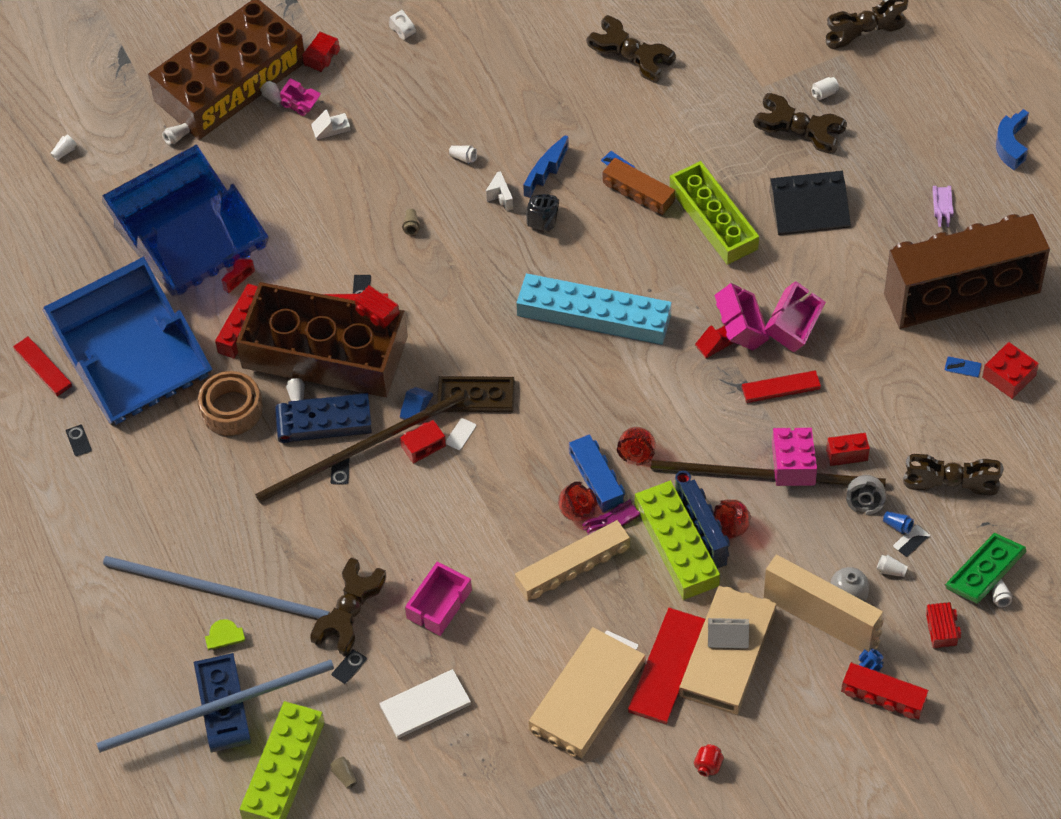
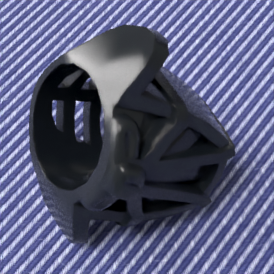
(542, 212)

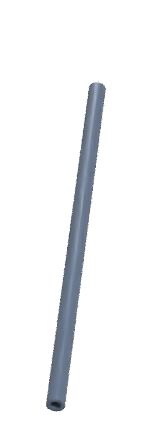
(214, 588)
(215, 706)

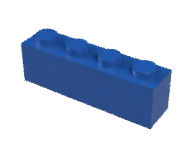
(596, 472)

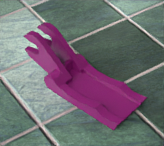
(623, 513)

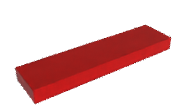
(42, 366)
(781, 386)

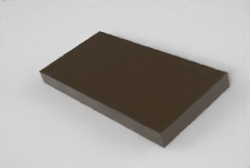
(480, 393)

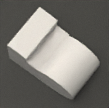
(402, 26)

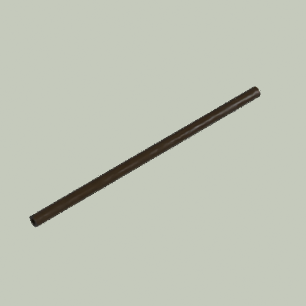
(358, 447)
(744, 471)

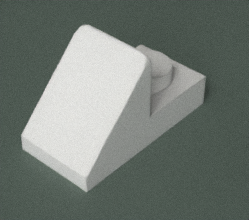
(328, 126)
(499, 190)

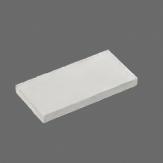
(425, 704)

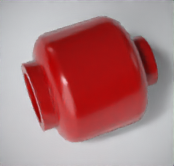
(708, 760)

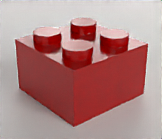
(1010, 370)

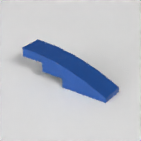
(548, 163)

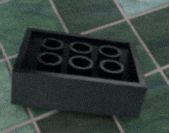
(810, 202)

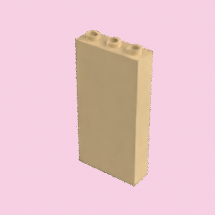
(823, 604)
(723, 674)
(586, 693)

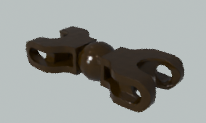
(852, 25)
(618, 42)
(784, 117)
(971, 475)
(348, 606)

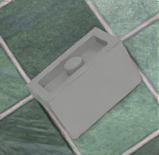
(728, 633)

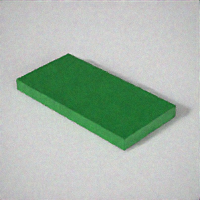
(985, 568)

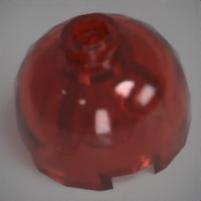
(636, 445)
(577, 502)
(733, 517)

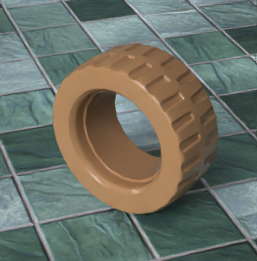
(236, 421)

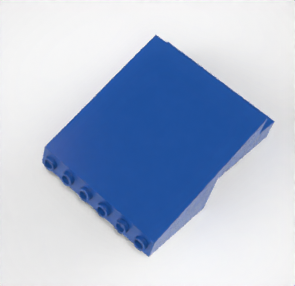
(127, 341)

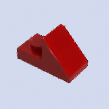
(237, 274)
(713, 341)

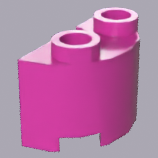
(298, 98)

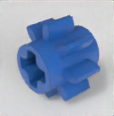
(871, 660)

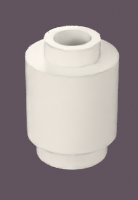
(825, 88)

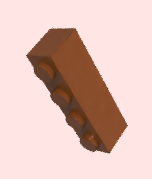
(638, 186)

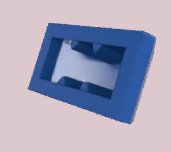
(415, 402)

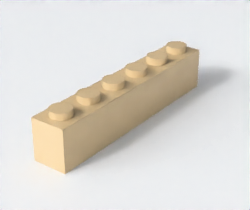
(572, 560)

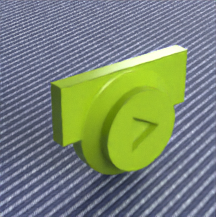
(224, 634)

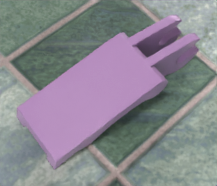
(942, 204)

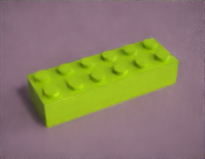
(714, 212)
(677, 540)
(282, 763)

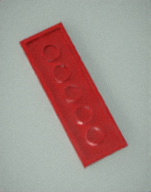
(666, 666)

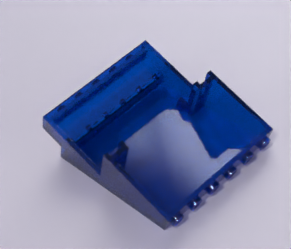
(184, 221)

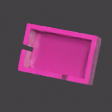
(741, 316)
(794, 318)
(794, 457)
(438, 598)

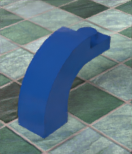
(1007, 147)

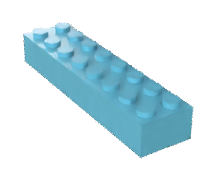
(594, 309)

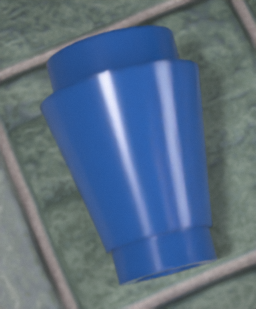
(899, 522)

